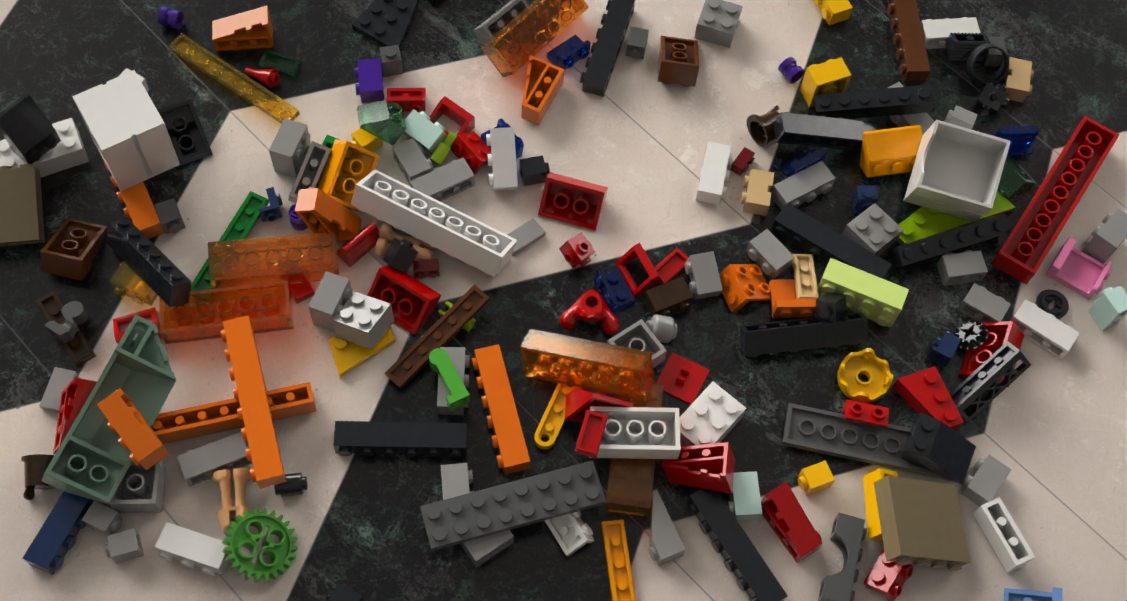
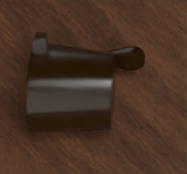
(762, 127)
(34, 469)

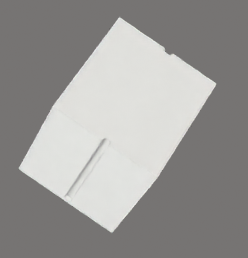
(127, 130)
(957, 171)

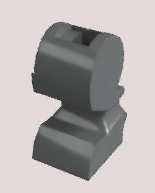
(74, 315)

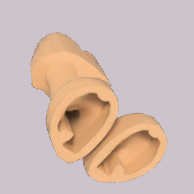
(387, 236)
(223, 479)

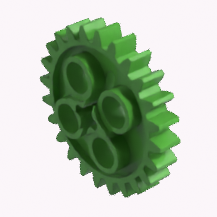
(278, 552)

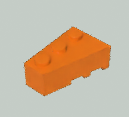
(243, 31)
(540, 89)
(326, 215)
(133, 430)

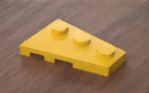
(350, 355)

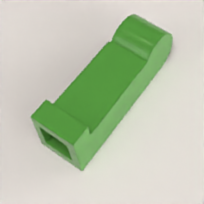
(456, 389)

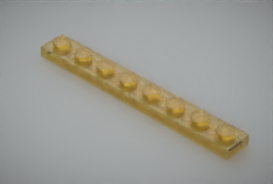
(233, 79)

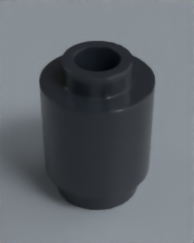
(294, 486)

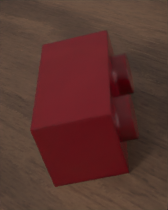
(742, 161)
(426, 268)

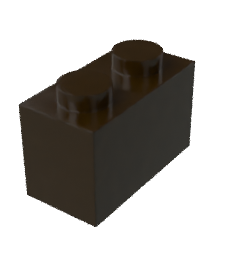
(669, 298)

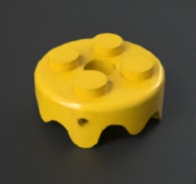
(873, 367)

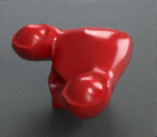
(590, 308)

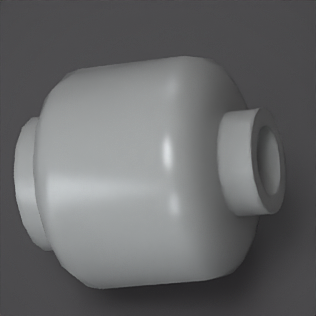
(663, 328)

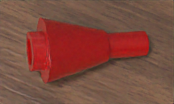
(267, 76)

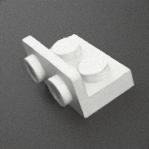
(570, 532)

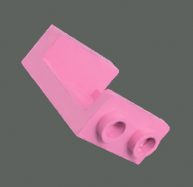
(1078, 270)

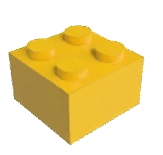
(824, 79)

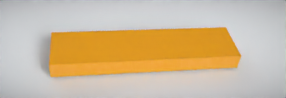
(618, 560)

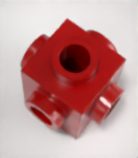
(577, 250)

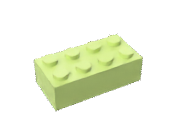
(864, 292)

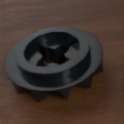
(1060, 305)
(971, 341)

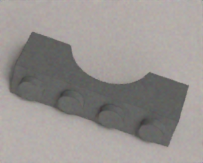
(847, 535)

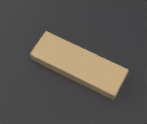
(805, 276)

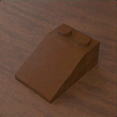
(678, 61)
(72, 249)

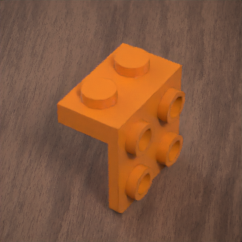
(743, 284)
(785, 303)

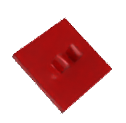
(682, 378)

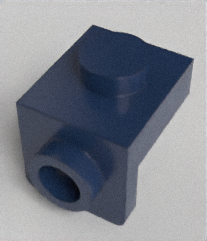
(273, 211)

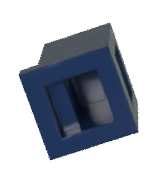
(863, 198)
(944, 348)

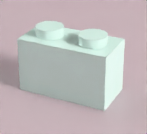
(424, 131)
(1109, 308)
(745, 497)

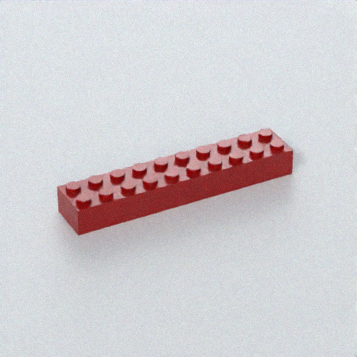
(1055, 200)

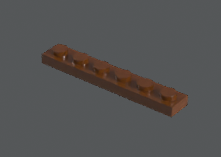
(437, 336)

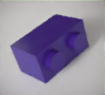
(370, 80)

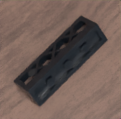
(986, 378)

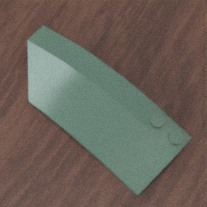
(91, 456)

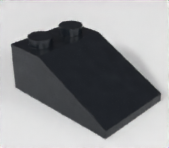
(27, 129)
(185, 132)
(938, 449)

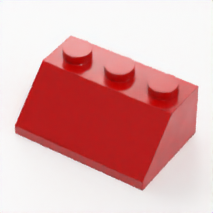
(572, 201)
(409, 298)
(998, 335)

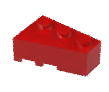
(928, 394)
(71, 403)
(703, 467)
(790, 522)

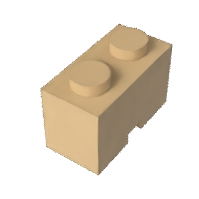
(1019, 79)
(757, 194)

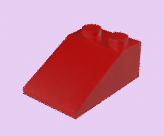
(580, 400)

